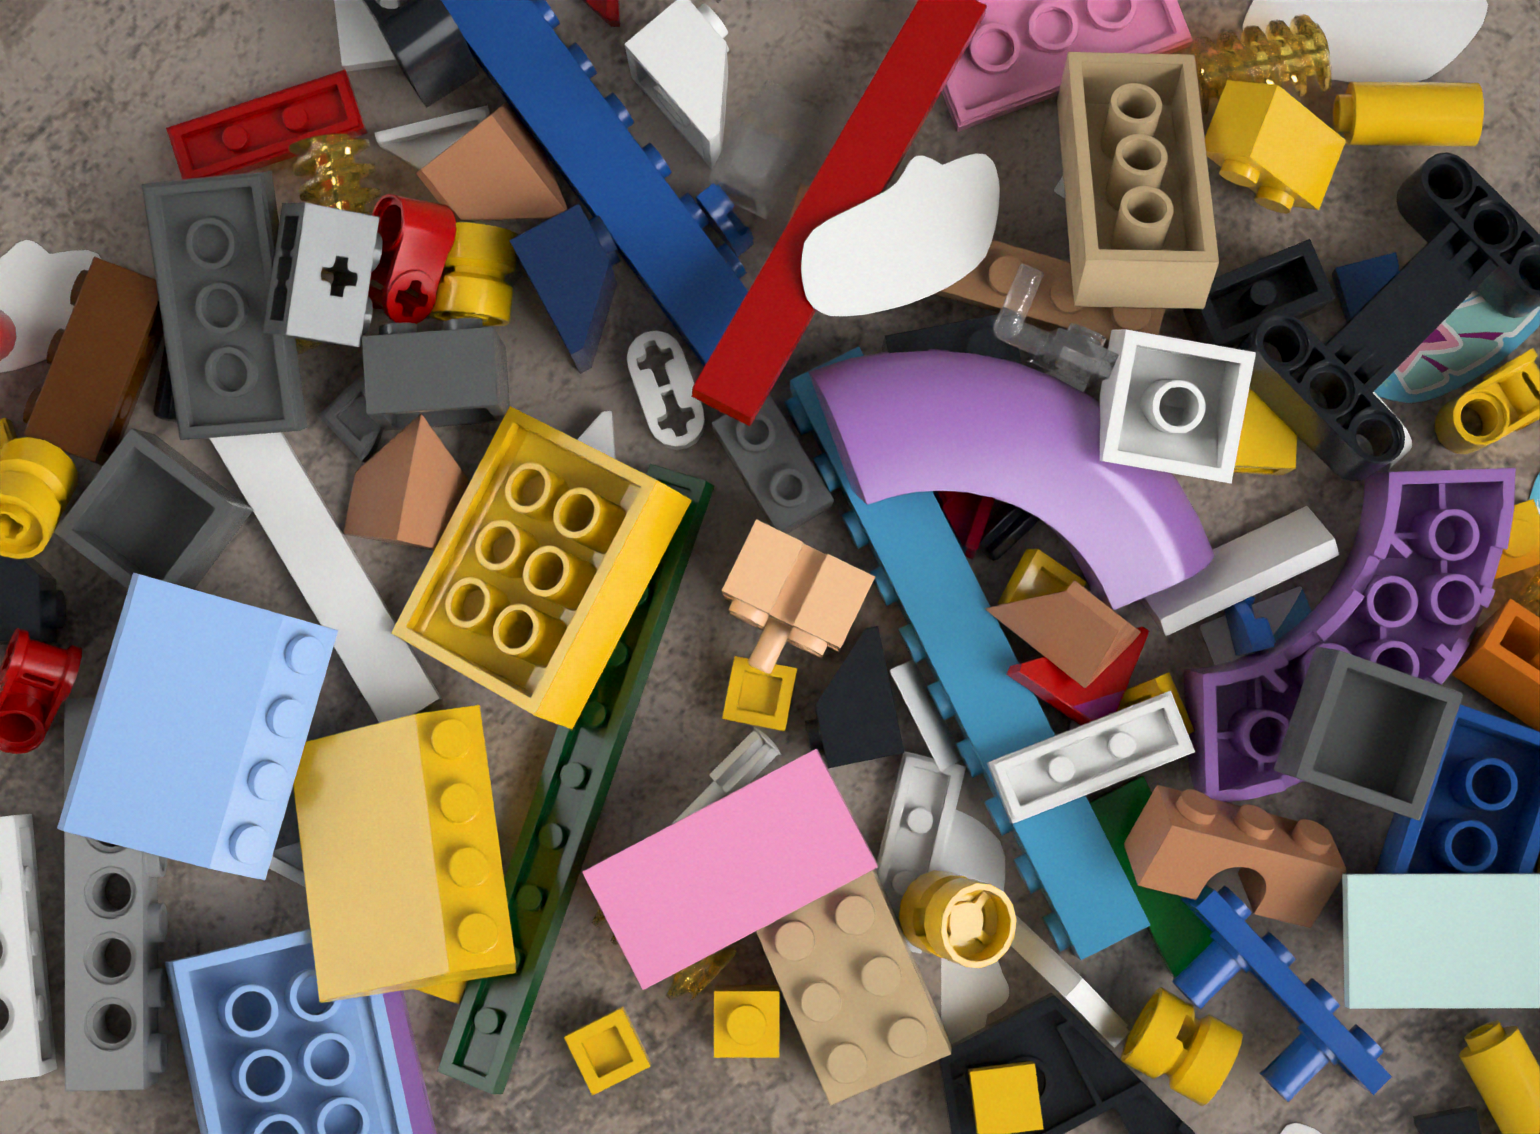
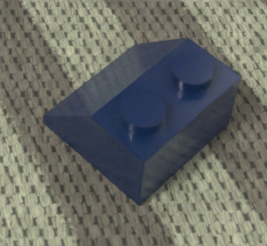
(573, 276)

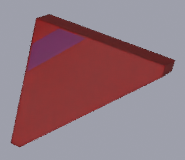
(1072, 699)

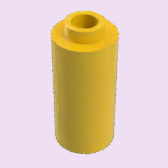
(1410, 113)
(1505, 1076)

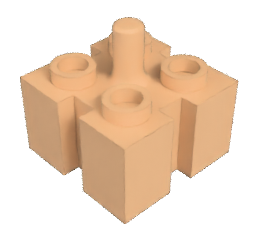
(793, 595)

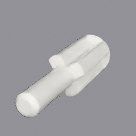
(736, 770)

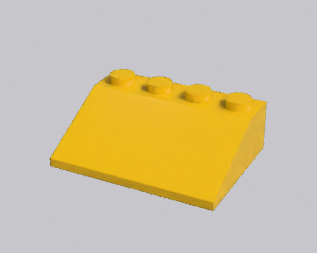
(541, 568)
(402, 856)

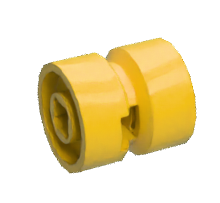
(475, 276)
(34, 492)
(957, 918)
(1186, 1049)

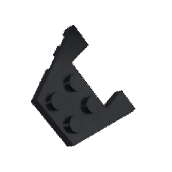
(1073, 1071)

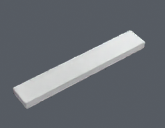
(328, 573)

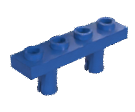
(1310, 1004)

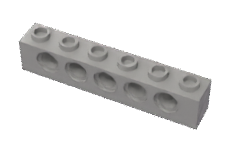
(92, 1053)

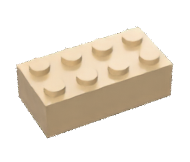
(1136, 181)
(854, 989)

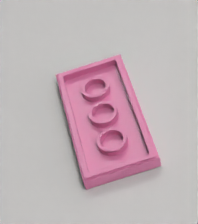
(1025, 44)
(730, 869)

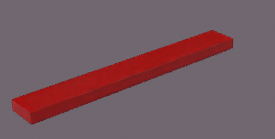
(854, 171)

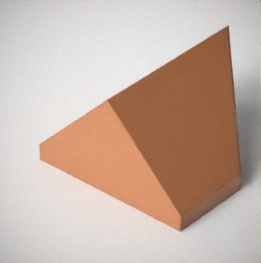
(495, 173)
(406, 490)
(1070, 630)

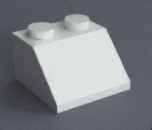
(685, 72)
(1174, 405)

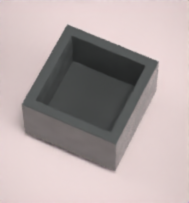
(442, 374)
(153, 515)
(1368, 732)

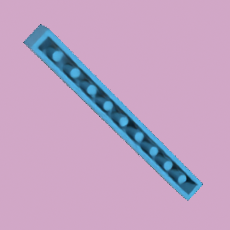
(969, 659)

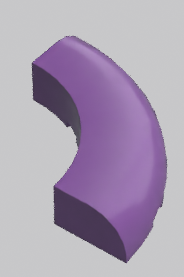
(1017, 438)
(1401, 601)

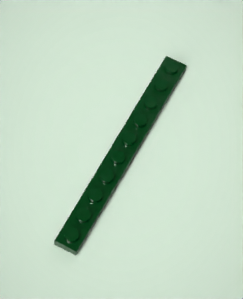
(565, 819)

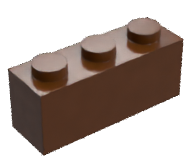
(97, 363)

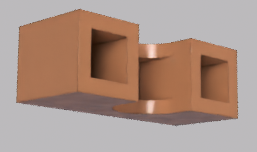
(1189, 838)

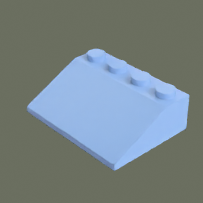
(197, 728)
(276, 1057)

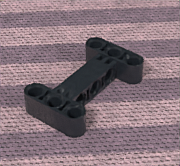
(426, 46)
(1398, 317)

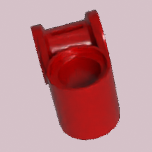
(413, 255)
(32, 687)

